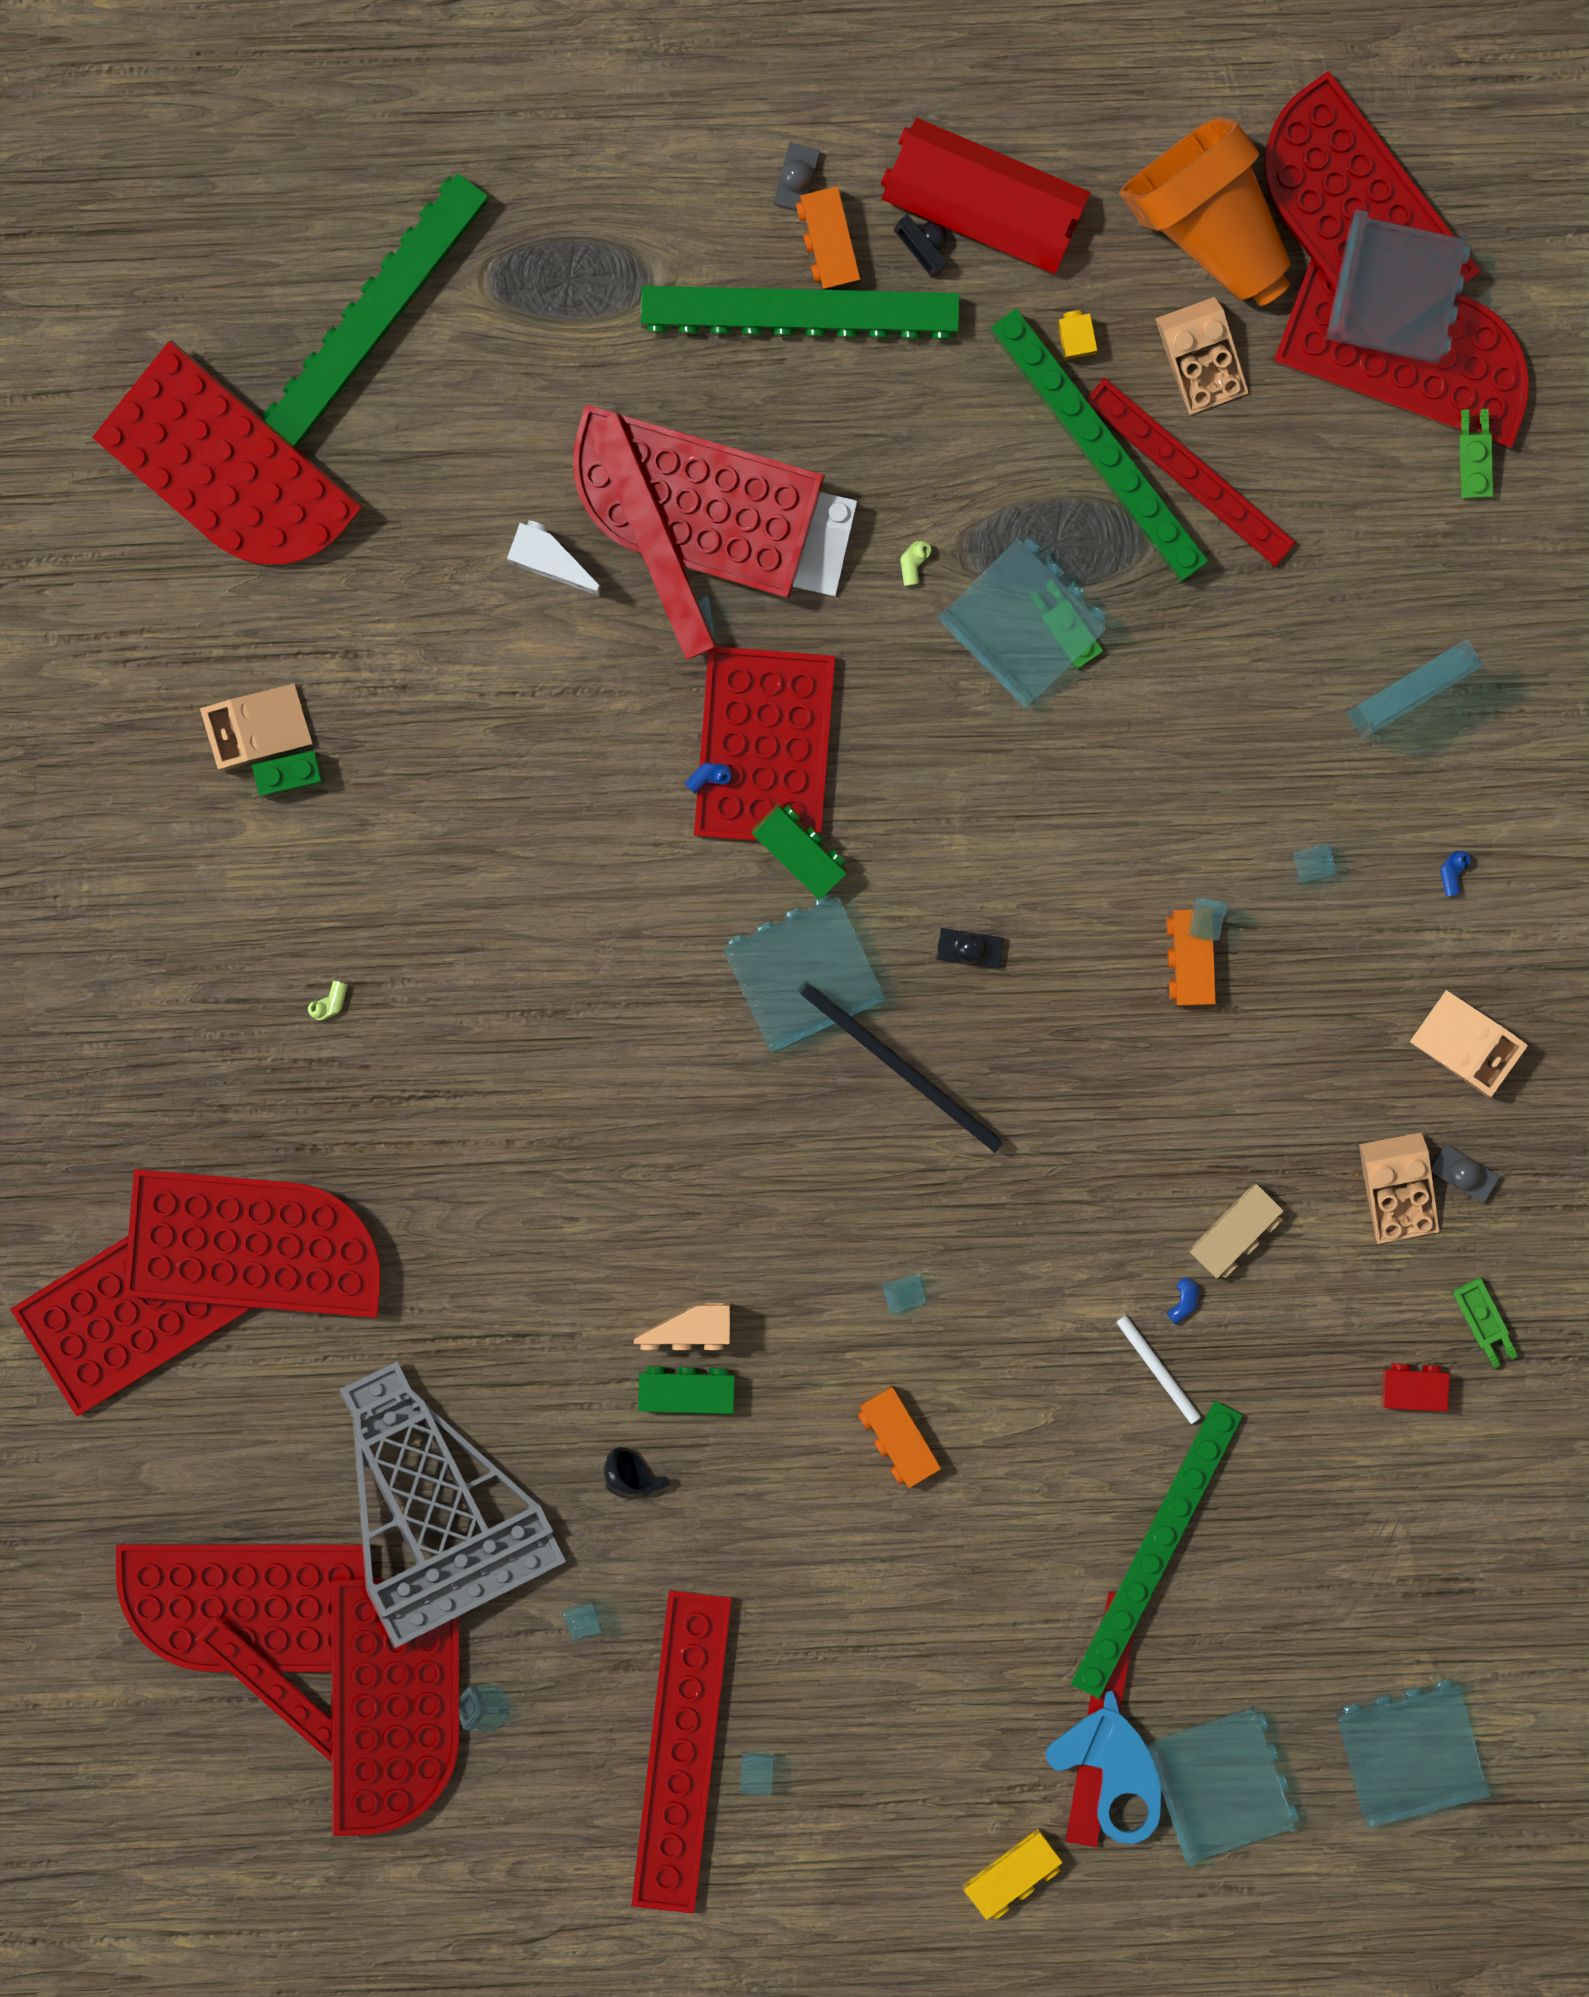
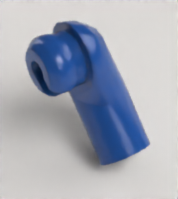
(709, 773)
(1452, 869)
(1188, 1300)

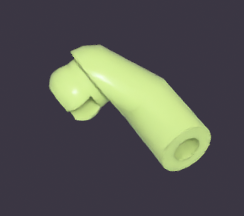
(912, 559)
(329, 1005)

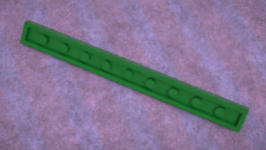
(1156, 1549)

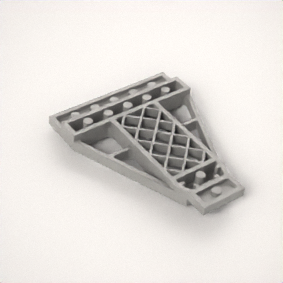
(466, 1573)

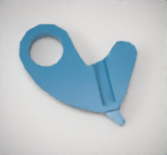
(1111, 1743)

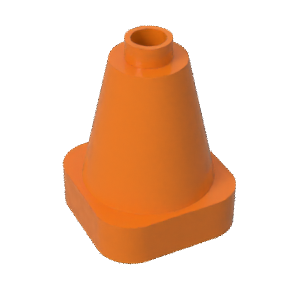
(1214, 209)

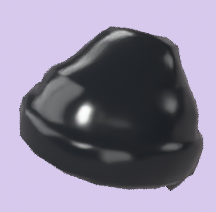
(628, 1475)

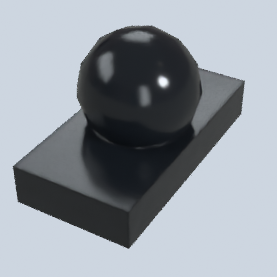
(924, 243)
(969, 948)

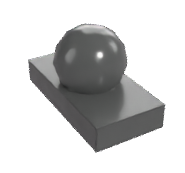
(796, 175)
(1464, 1173)

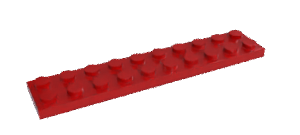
(681, 1751)

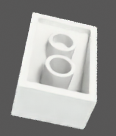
(826, 545)
(542, 554)

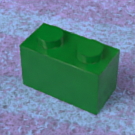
(288, 773)

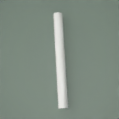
(1158, 1369)

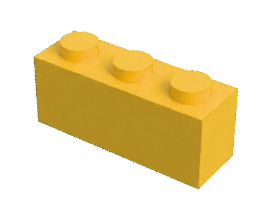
(1013, 1875)

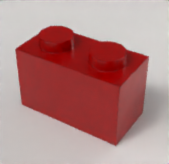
(1415, 1388)

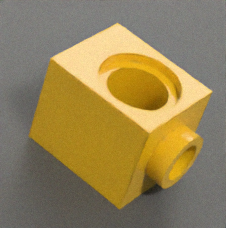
(1077, 335)

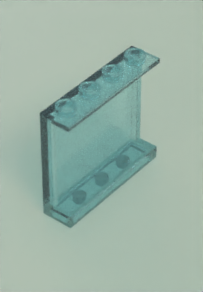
(1397, 289)
(1024, 621)
(1414, 689)
(805, 947)
(1411, 1753)
(1222, 1784)

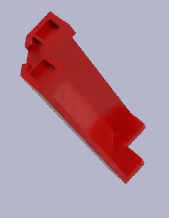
(984, 195)

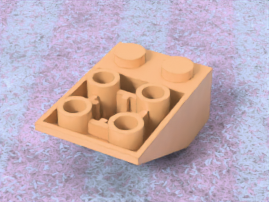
(1202, 355)
(256, 726)
(1468, 1044)
(1399, 1187)
(696, 1325)

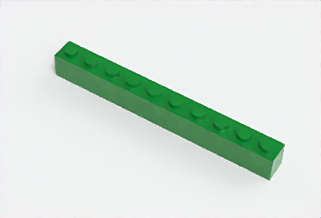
(377, 309)
(799, 310)
(1098, 445)

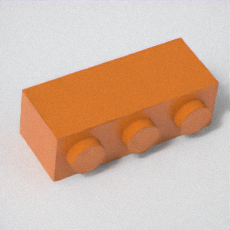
(828, 237)
(1191, 962)
(898, 1437)

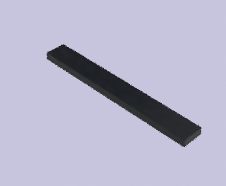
(900, 1066)

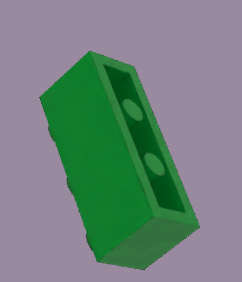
(800, 850)
(686, 1390)

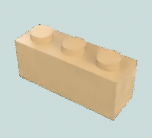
(1236, 1232)

